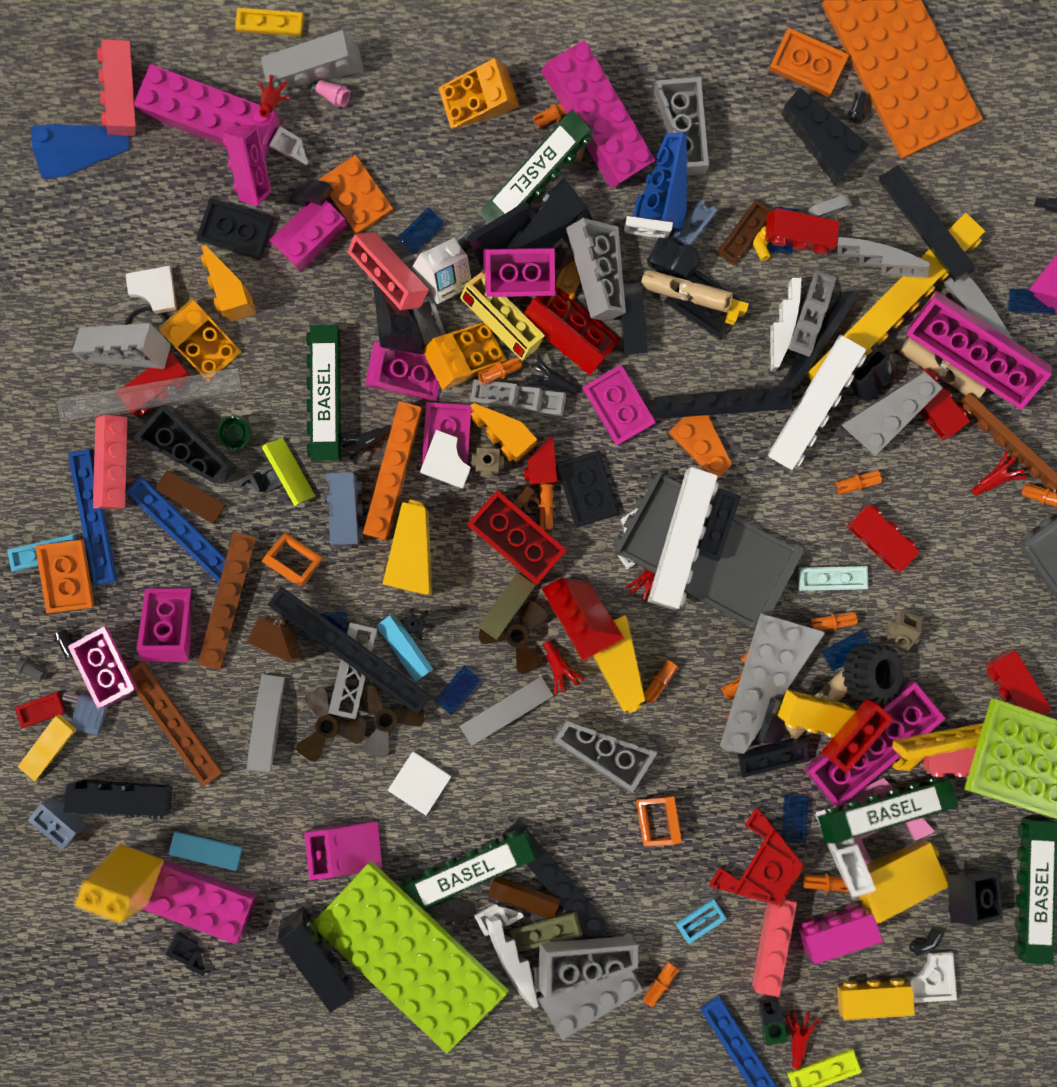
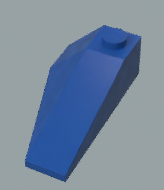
(73, 147)
(667, 185)

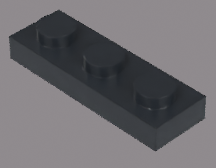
(718, 524)
(773, 757)

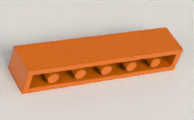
(393, 471)

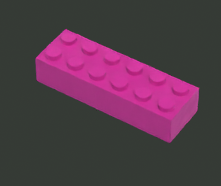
(586, 89)
(199, 107)
(979, 350)
(912, 716)
(201, 902)

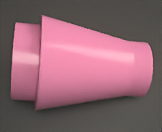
(335, 93)

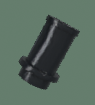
(857, 111)
(64, 640)

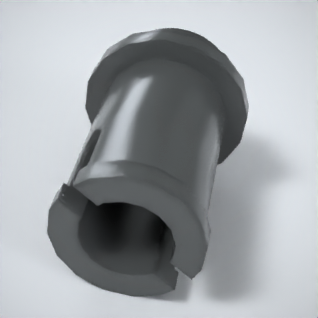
(462, 237)
(29, 668)

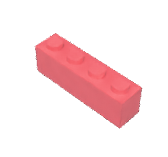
(118, 87)
(387, 271)
(110, 462)
(950, 762)
(773, 947)

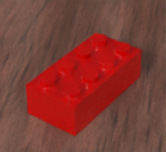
(516, 537)

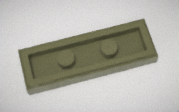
(506, 606)
(547, 930)

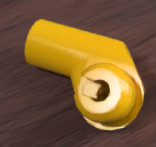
(761, 245)
(906, 765)

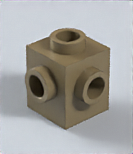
(492, 468)
(904, 630)

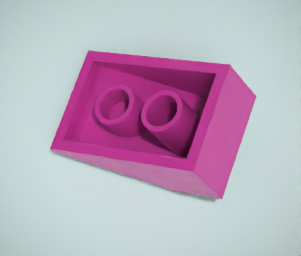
(401, 373)
(165, 625)

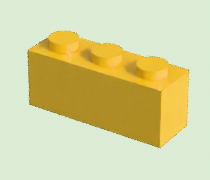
(814, 713)
(875, 999)

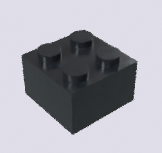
(974, 897)

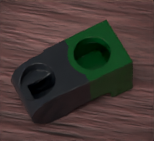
(772, 1021)

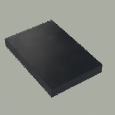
(235, 229)
(500, 231)
(704, 317)
(587, 489)

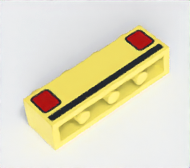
(502, 318)

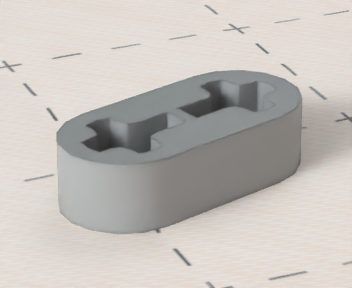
(830, 207)

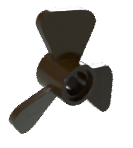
(525, 658)
(378, 742)
(313, 745)

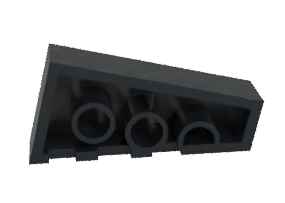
(824, 135)
(185, 445)
(116, 797)
(315, 960)

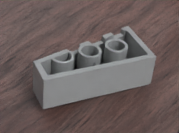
(313, 61)
(683, 111)
(599, 267)
(122, 345)
(891, 413)
(606, 754)
(582, 962)
(587, 1002)

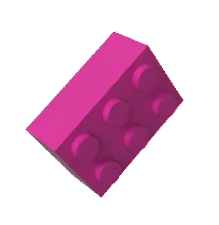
(838, 933)

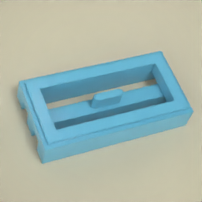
(694, 914)

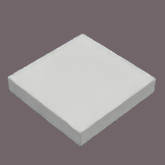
(647, 227)
(419, 783)

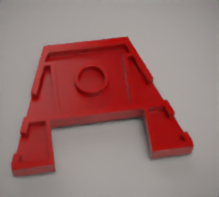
(770, 871)

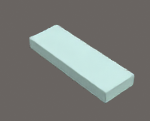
(833, 578)

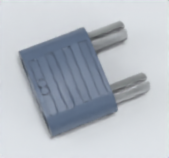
(86, 715)

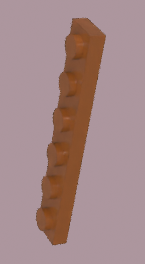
(1006, 438)
(227, 600)
(174, 724)

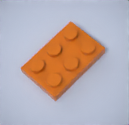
(808, 62)
(357, 195)
(65, 576)

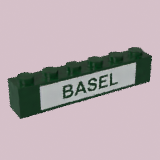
(541, 166)
(324, 394)
(887, 811)
(470, 870)
(1036, 891)

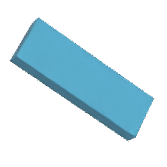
(26, 557)
(404, 647)
(205, 850)

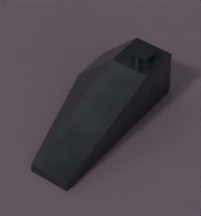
(549, 224)
(396, 327)

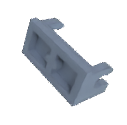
(694, 224)
(57, 824)

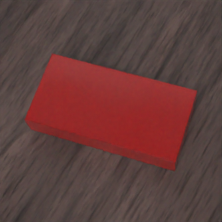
(40, 709)

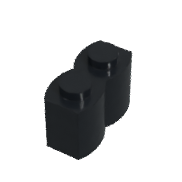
(674, 259)
(873, 374)

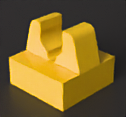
(736, 309)

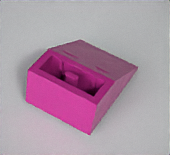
(342, 849)

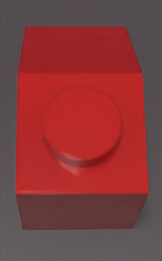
(542, 465)

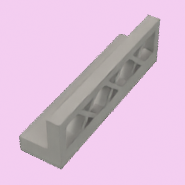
(343, 674)

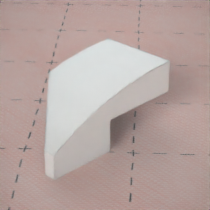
(289, 146)
(506, 915)

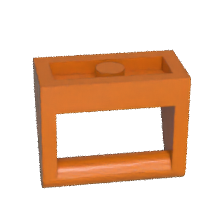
(284, 570)
(672, 820)

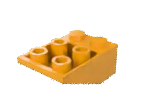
(479, 94)
(231, 295)
(199, 338)
(462, 354)
(508, 432)

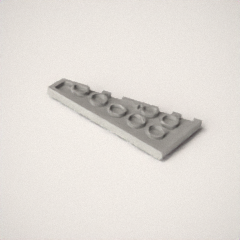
(770, 667)

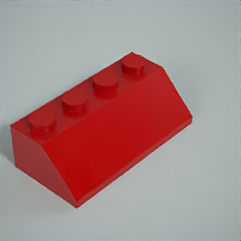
(578, 335)
(582, 616)

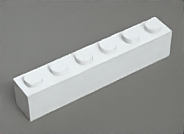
(816, 402)
(682, 539)

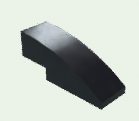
(633, 321)

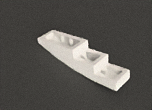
(782, 331)
(851, 866)
(515, 967)

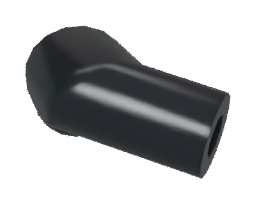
(926, 946)

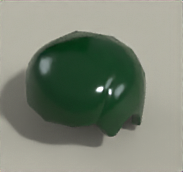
(233, 428)

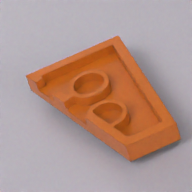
(702, 443)

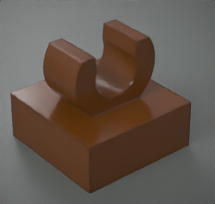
(523, 499)

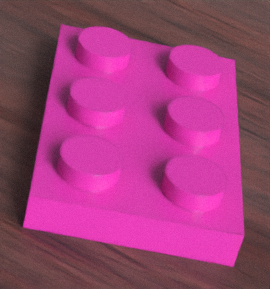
(618, 405)
(449, 419)

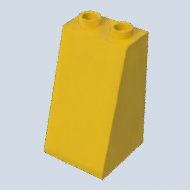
(410, 552)
(621, 669)
(904, 879)
(120, 884)

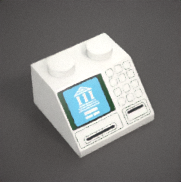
(443, 270)

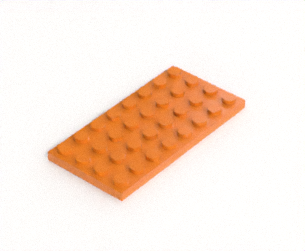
(904, 70)

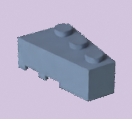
(345, 509)

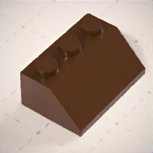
(276, 638)

